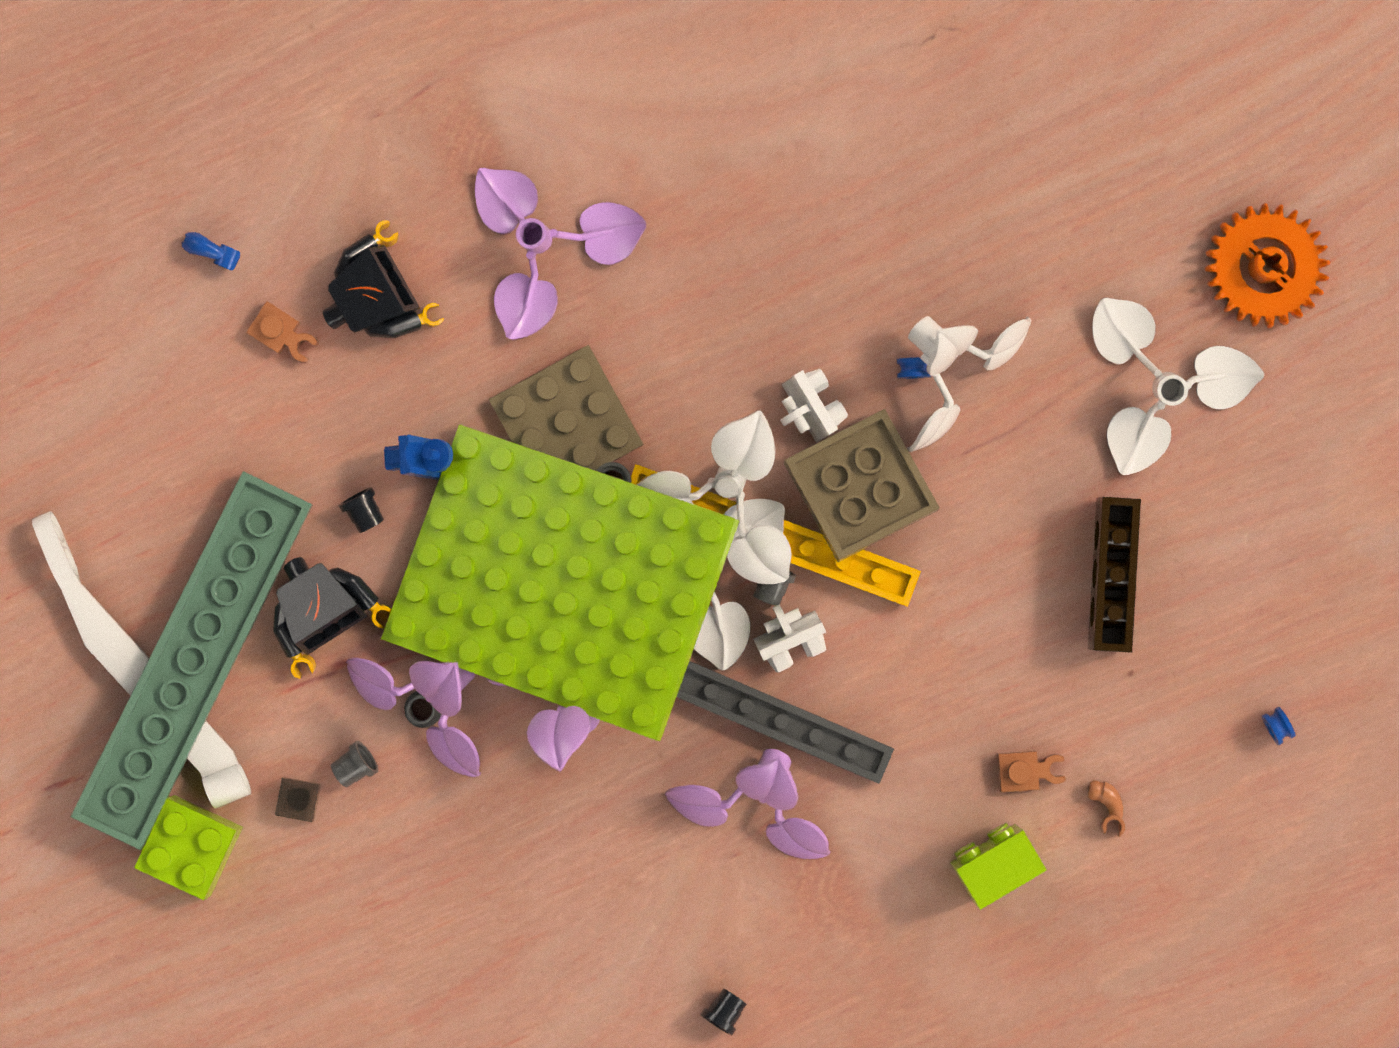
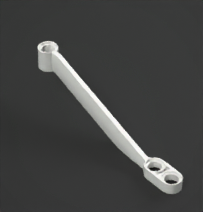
(125, 661)

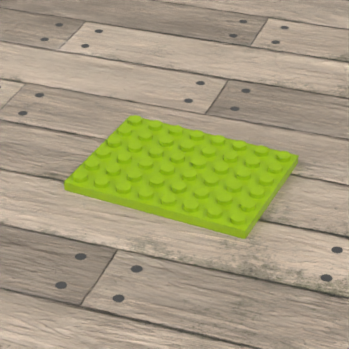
(560, 581)

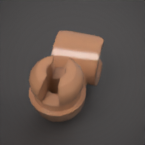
(1110, 797)

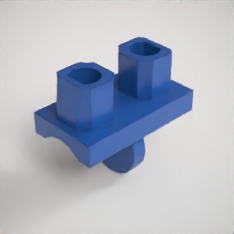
(419, 457)

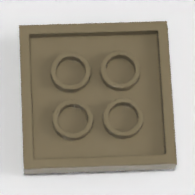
(568, 413)
(861, 485)

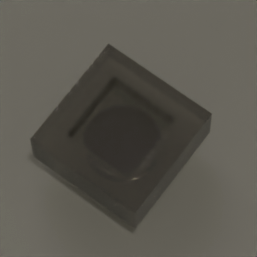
(298, 799)

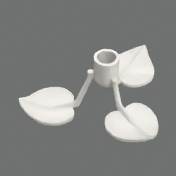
(940, 350)
(1221, 379)
(743, 452)
(728, 626)

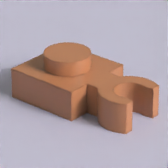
(278, 330)
(1022, 771)

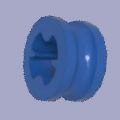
(912, 368)
(1278, 725)

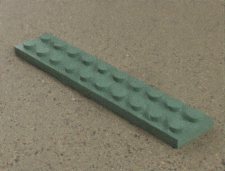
(191, 661)

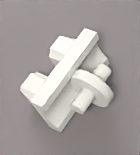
(806, 407)
(787, 632)

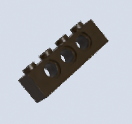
(1114, 574)

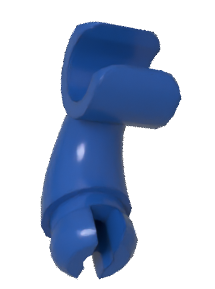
(200, 245)

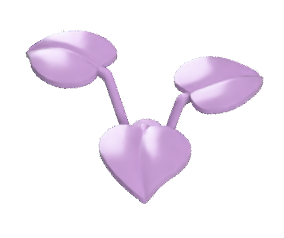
(503, 202)
(442, 688)
(558, 733)
(768, 783)

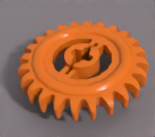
(1294, 290)

